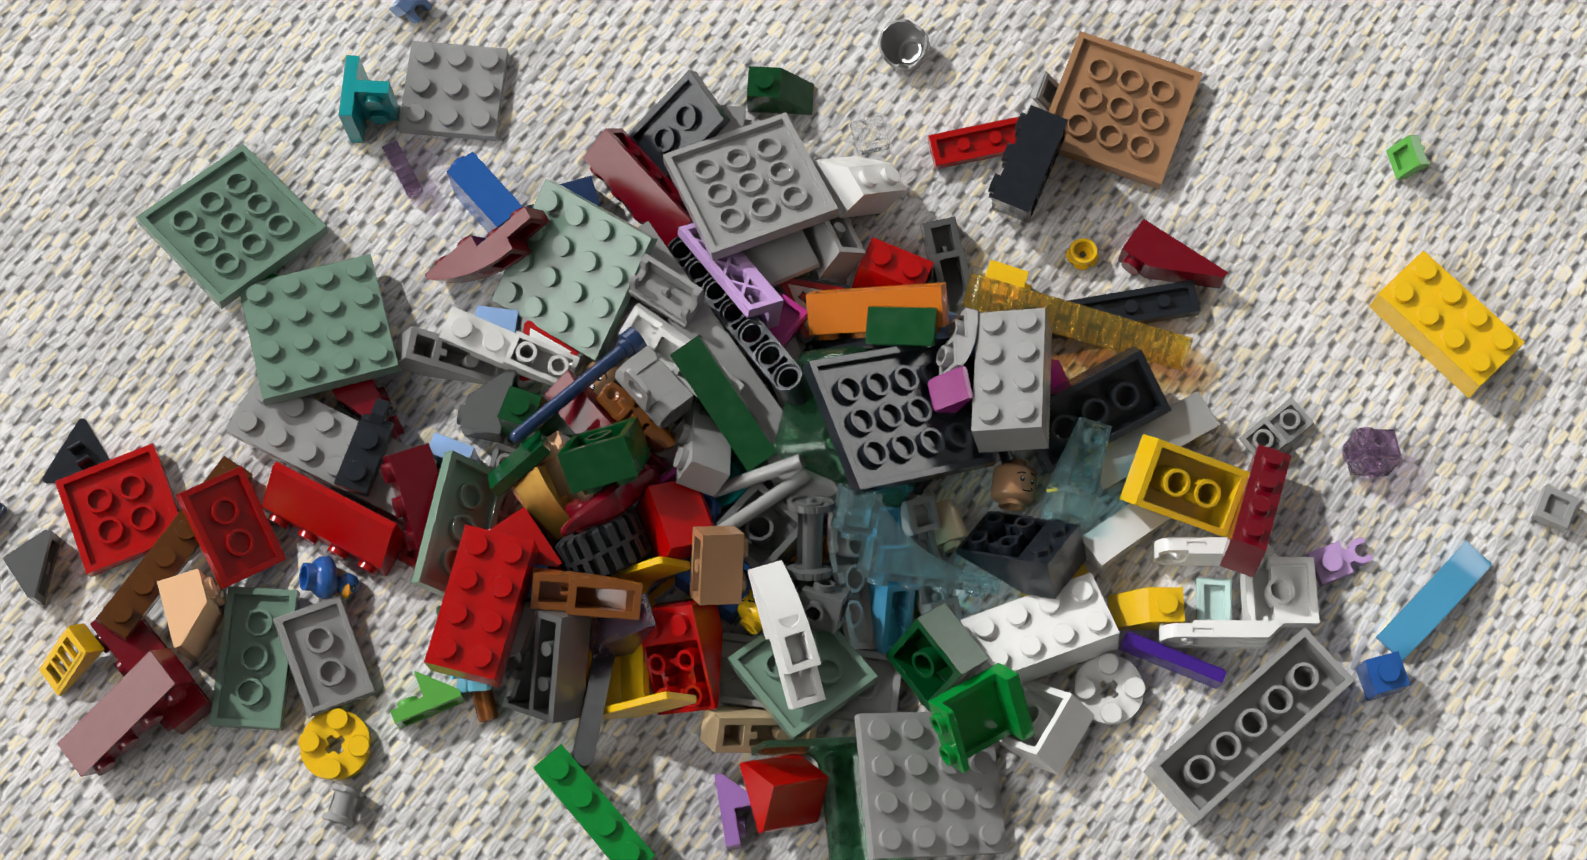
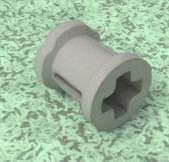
(343, 805)

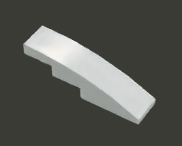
(664, 340)

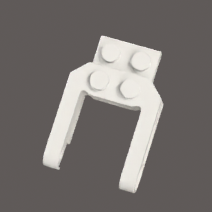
(1276, 598)

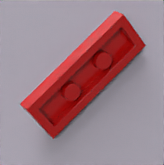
(971, 143)

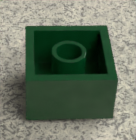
(604, 456)
(936, 654)

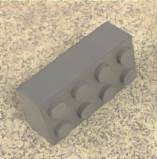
(1012, 380)

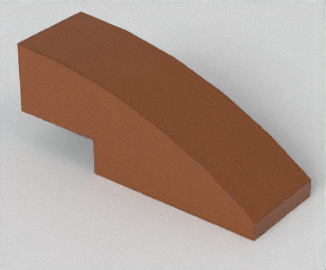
(585, 594)

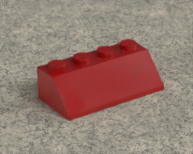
(333, 520)

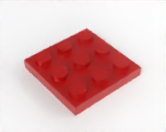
(118, 508)

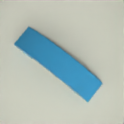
(1434, 600)

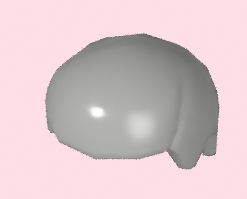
(904, 45)

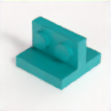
(364, 100)

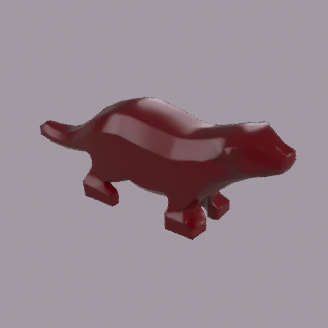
(608, 502)

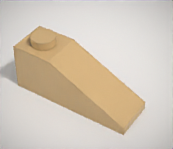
(740, 728)

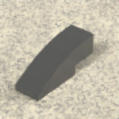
(949, 258)

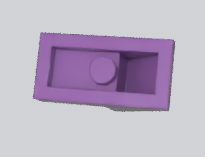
(732, 800)

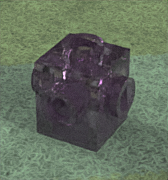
(1371, 452)

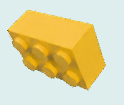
(1184, 485)

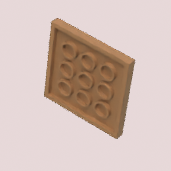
(1123, 108)

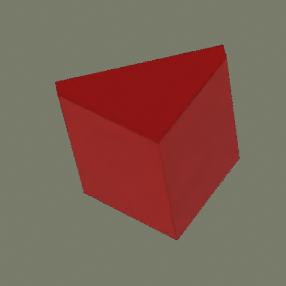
(668, 517)
(784, 791)

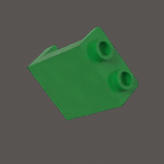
(980, 715)

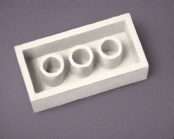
(1044, 633)

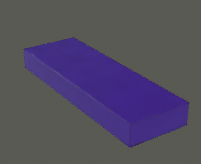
(1172, 659)

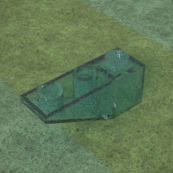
(1077, 476)

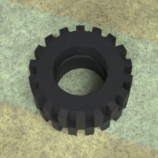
(605, 547)

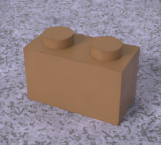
(718, 565)

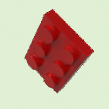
(231, 527)

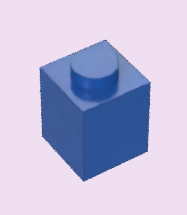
(1382, 676)

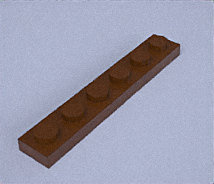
(162, 561)

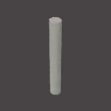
(761, 474)
(768, 499)

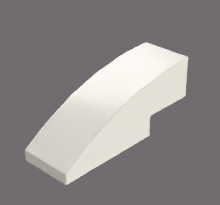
(1120, 534)

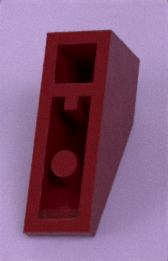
(1164, 258)

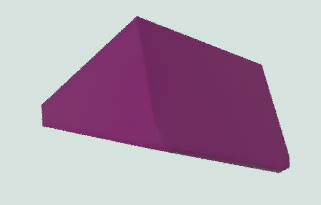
(950, 390)

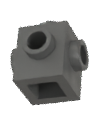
(824, 604)

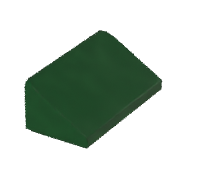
(901, 326)

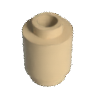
(952, 527)

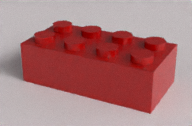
(482, 606)

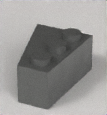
(554, 667)

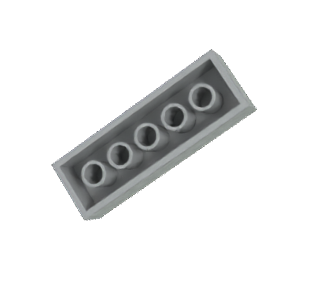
(1248, 726)

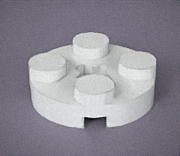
(1128, 687)

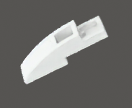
(505, 348)
(789, 634)

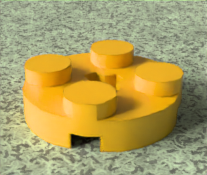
(356, 747)

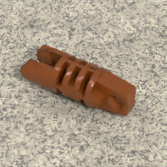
(623, 406)

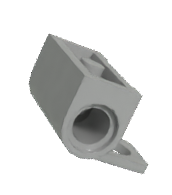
(654, 387)

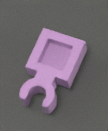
(1335, 563)

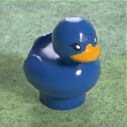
(323, 579)

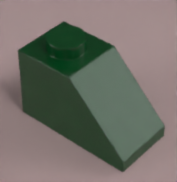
(778, 92)

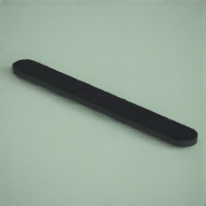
(592, 711)

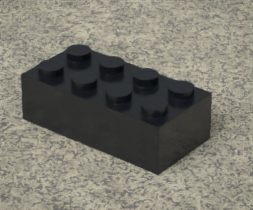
(1114, 393)

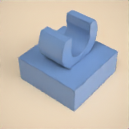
(407, 7)

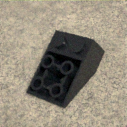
(1026, 551)

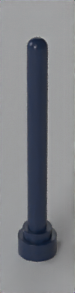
(628, 345)

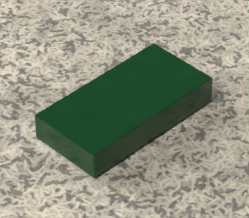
(519, 463)

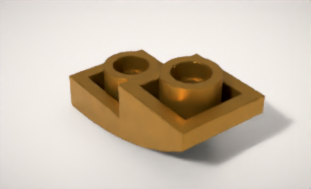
(543, 502)

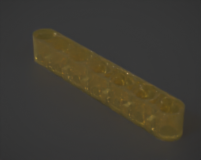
(1081, 321)

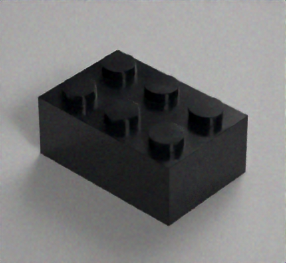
(1028, 163)

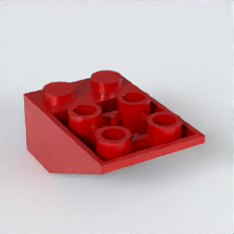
(685, 652)

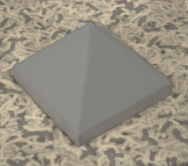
(1044, 90)

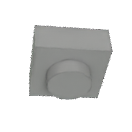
(1555, 508)

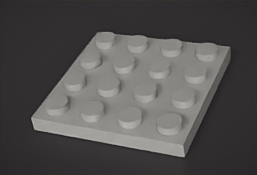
(750, 186)
(917, 801)

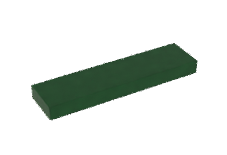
(723, 402)

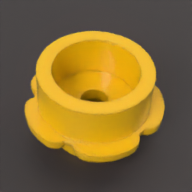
(1086, 246)

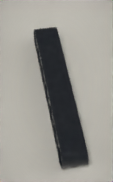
(746, 330)

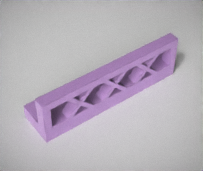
(738, 279)

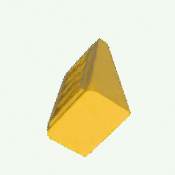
(89, 651)

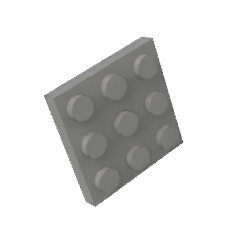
(453, 90)

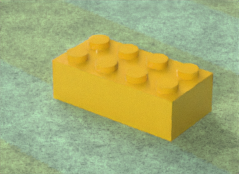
(1446, 324)

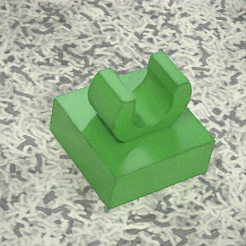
(1407, 157)

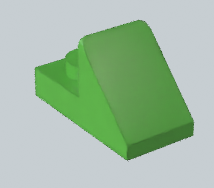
(436, 699)

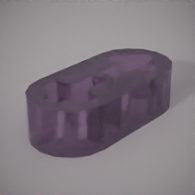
(402, 169)

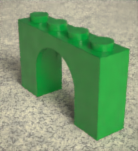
(591, 807)

